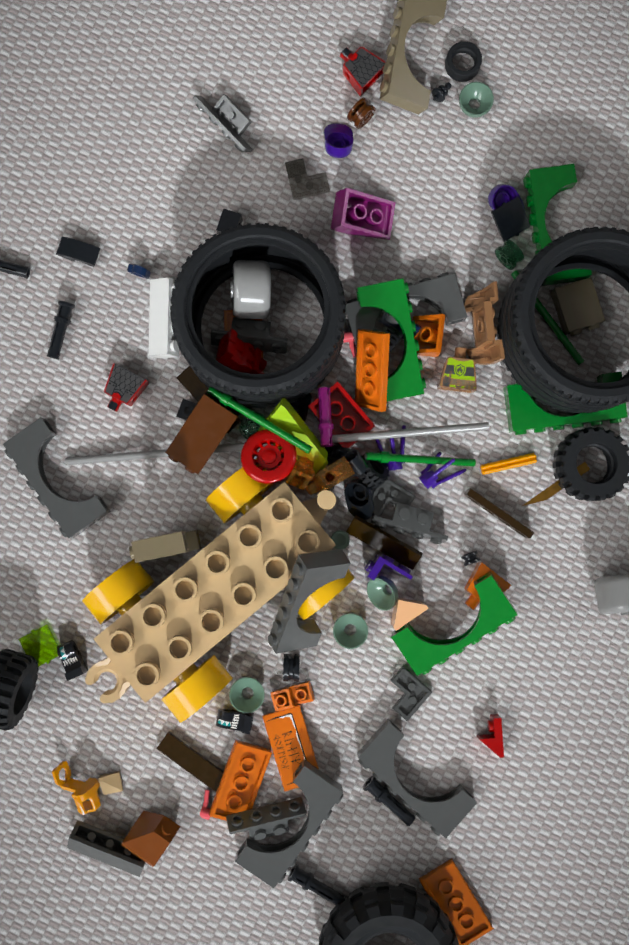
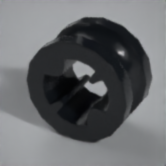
(470, 558)

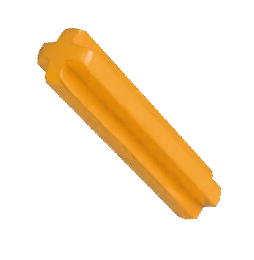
(508, 463)

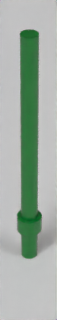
(555, 328)
(227, 400)
(385, 457)

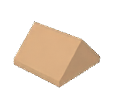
(405, 611)

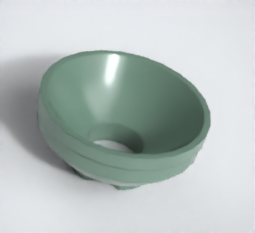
(479, 92)
(379, 595)
(350, 641)
(243, 704)

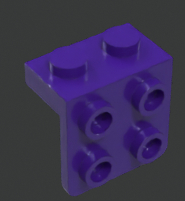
(373, 567)

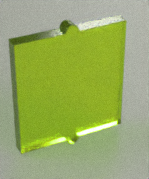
(40, 645)

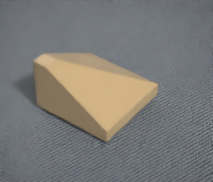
(111, 783)

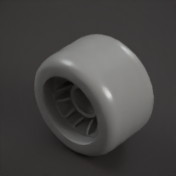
(251, 289)
(613, 594)

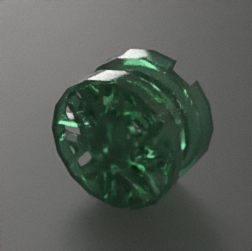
(509, 254)
(248, 426)

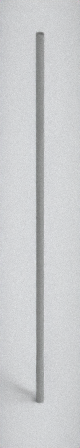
(336, 439)

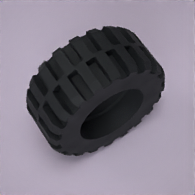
(616, 458)
(17, 685)

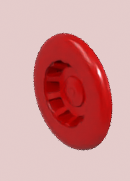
(268, 457)

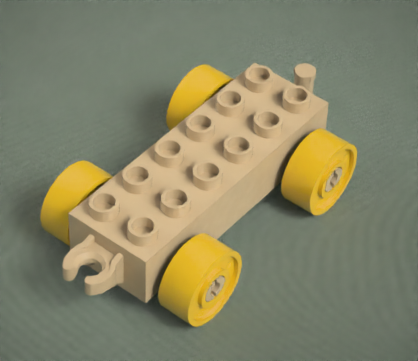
(208, 595)

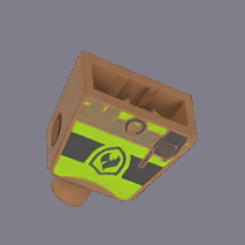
(458, 373)

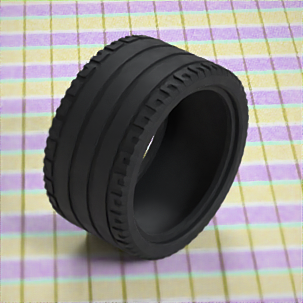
(213, 265)
(531, 367)

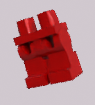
(239, 355)

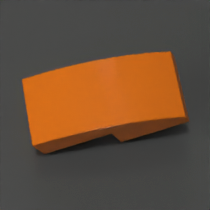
(292, 695)

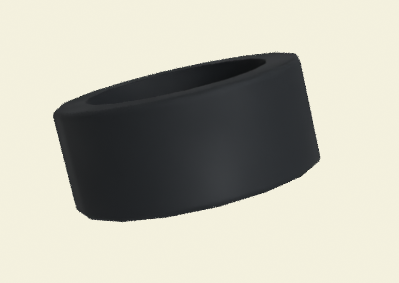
(470, 49)

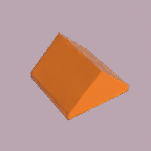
(430, 334)

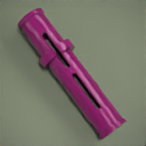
(325, 417)

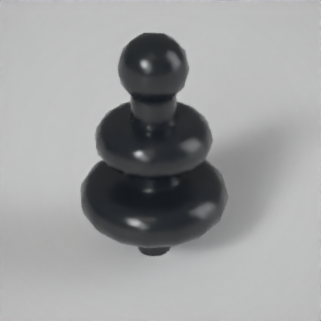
(440, 92)

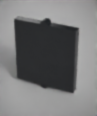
(510, 218)

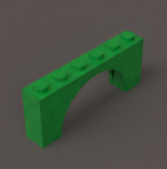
(541, 187)
(392, 298)
(526, 415)
(425, 652)

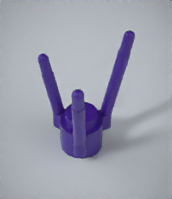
(393, 465)
(429, 478)

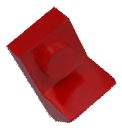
(495, 739)

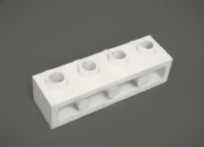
(161, 336)

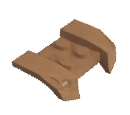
(486, 349)

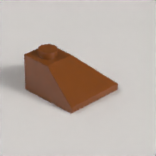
(150, 836)

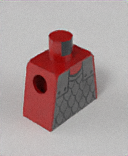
(361, 68)
(123, 387)

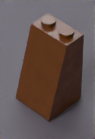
(201, 433)

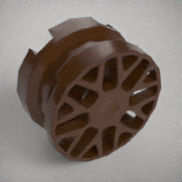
(361, 113)

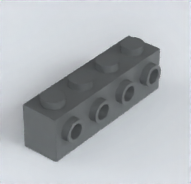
(104, 848)

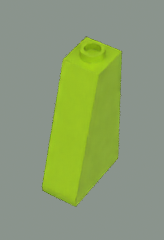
(289, 420)

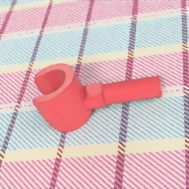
(348, 337)
(204, 813)

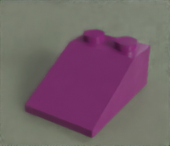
(362, 214)

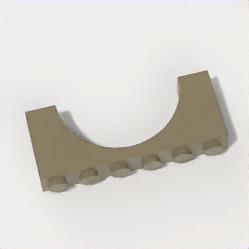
(399, 84)
(164, 545)

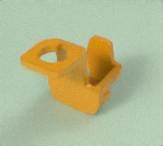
(81, 789)

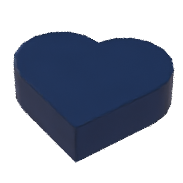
(138, 271)

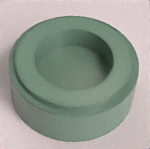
(341, 539)

